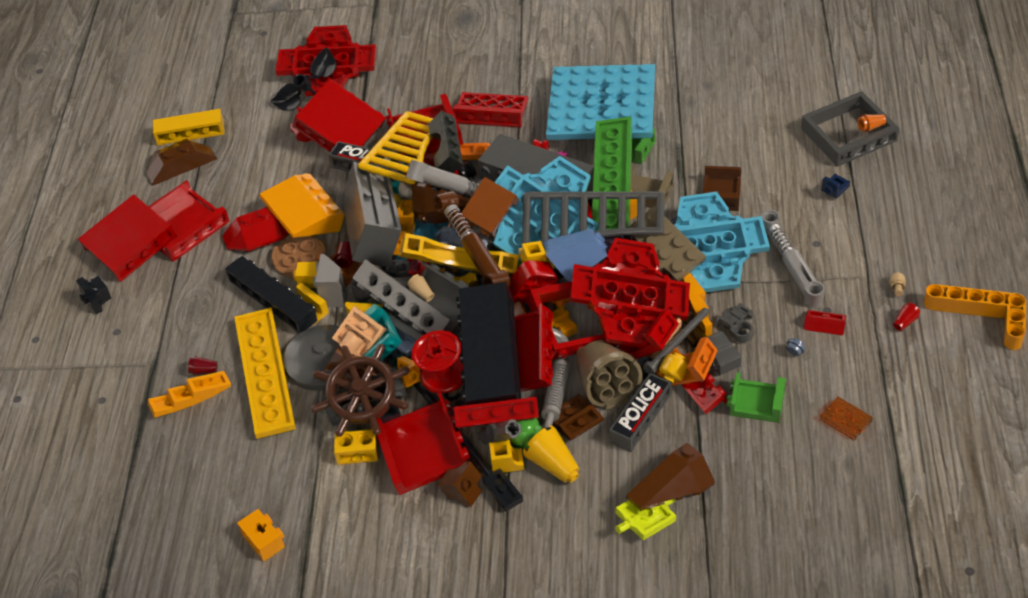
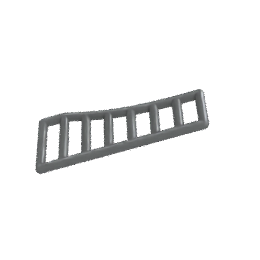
(602, 196)

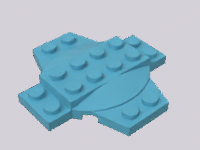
(554, 177)
(721, 238)

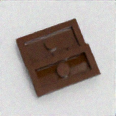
(577, 418)

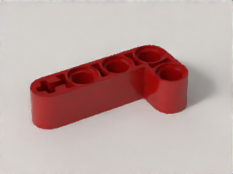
(529, 276)

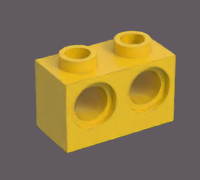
(356, 447)

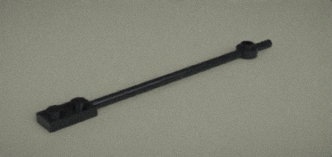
(495, 481)

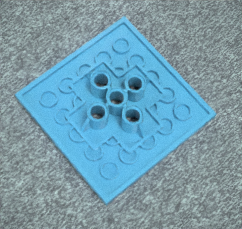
(600, 93)

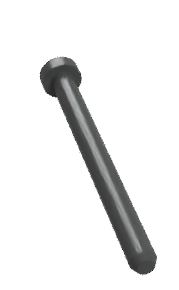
(650, 367)

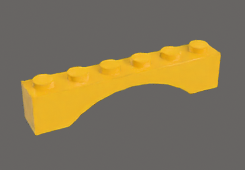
(431, 251)

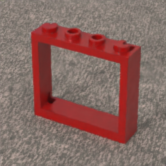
(554, 293)

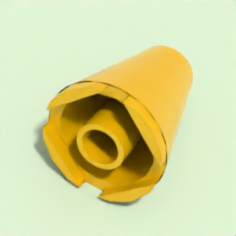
(552, 455)

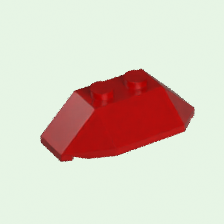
(254, 231)

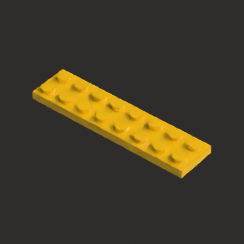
(264, 373)

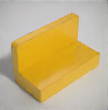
(311, 297)

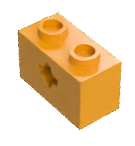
(261, 534)

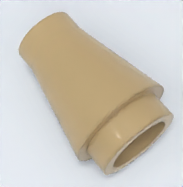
(419, 286)

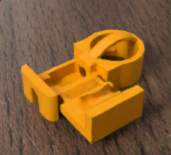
(563, 322)

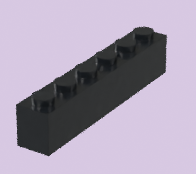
(271, 294)

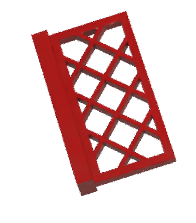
(495, 115)
(496, 412)

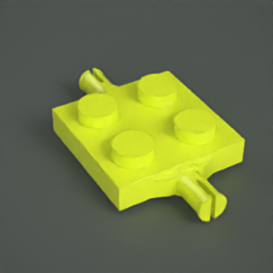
(644, 522)

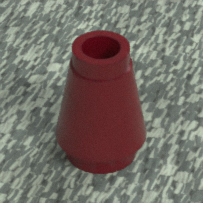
(202, 366)

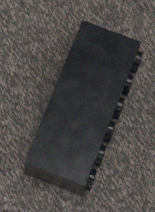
(488, 344)

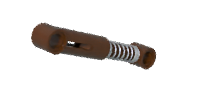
(475, 248)

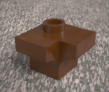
(461, 484)

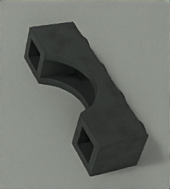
(449, 154)

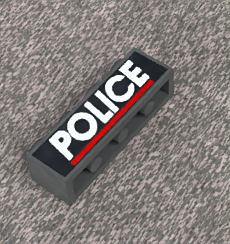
(345, 154)
(640, 412)

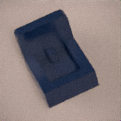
(835, 185)

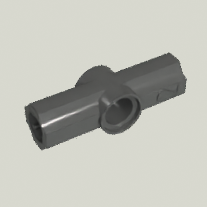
(499, 432)

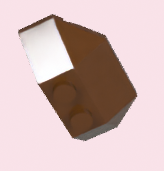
(177, 160)

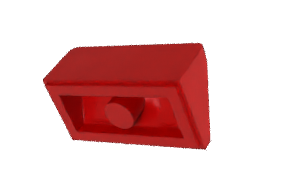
(825, 322)

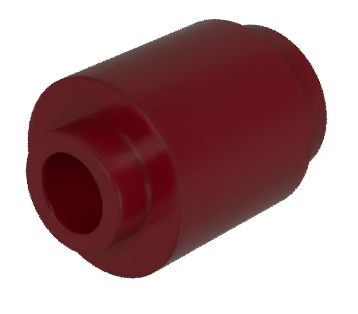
(343, 255)

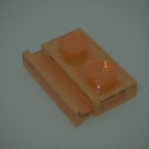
(846, 418)

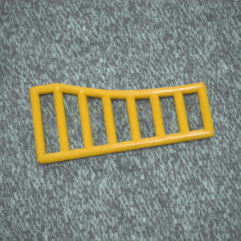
(390, 135)

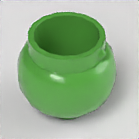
(529, 429)

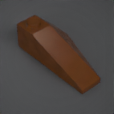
(423, 204)
(677, 476)

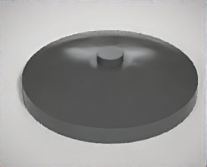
(310, 352)

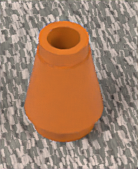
(869, 122)

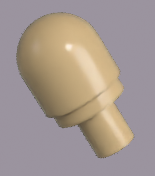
(897, 283)

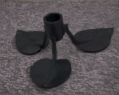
(288, 95)

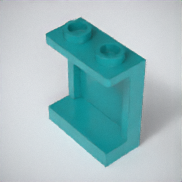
(390, 337)

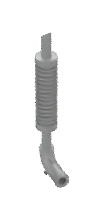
(555, 393)

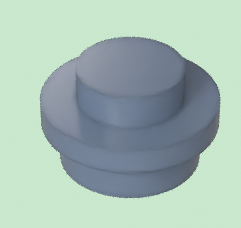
(795, 346)

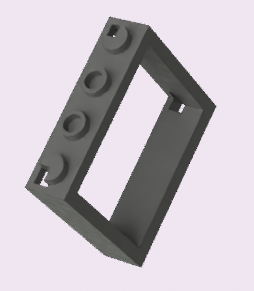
(857, 148)

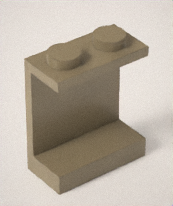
(645, 184)

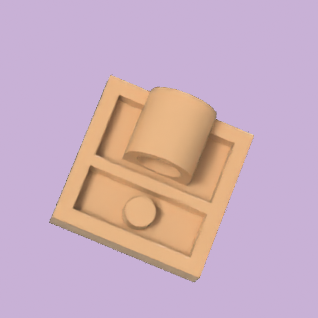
(358, 332)

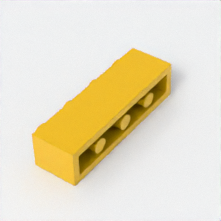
(188, 126)

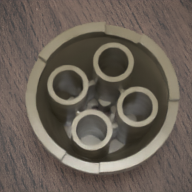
(607, 374)

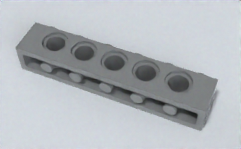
(369, 273)

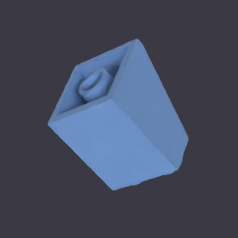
(577, 248)

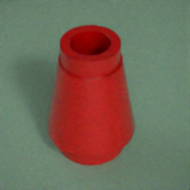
(906, 316)

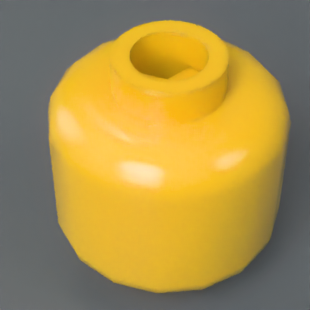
(673, 367)

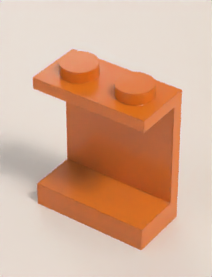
(698, 362)

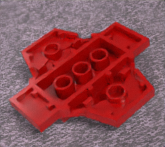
(349, 56)
(629, 292)

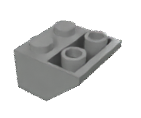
(330, 282)

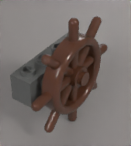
(363, 393)

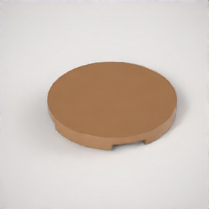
(296, 250)

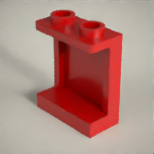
(656, 336)

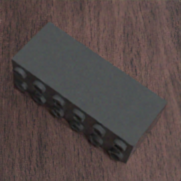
(521, 157)
(371, 216)

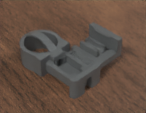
(737, 317)

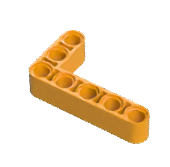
(982, 303)

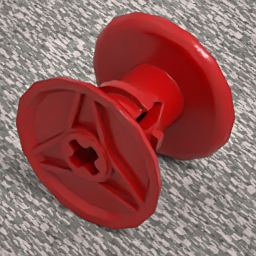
(439, 361)

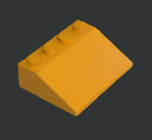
(303, 206)

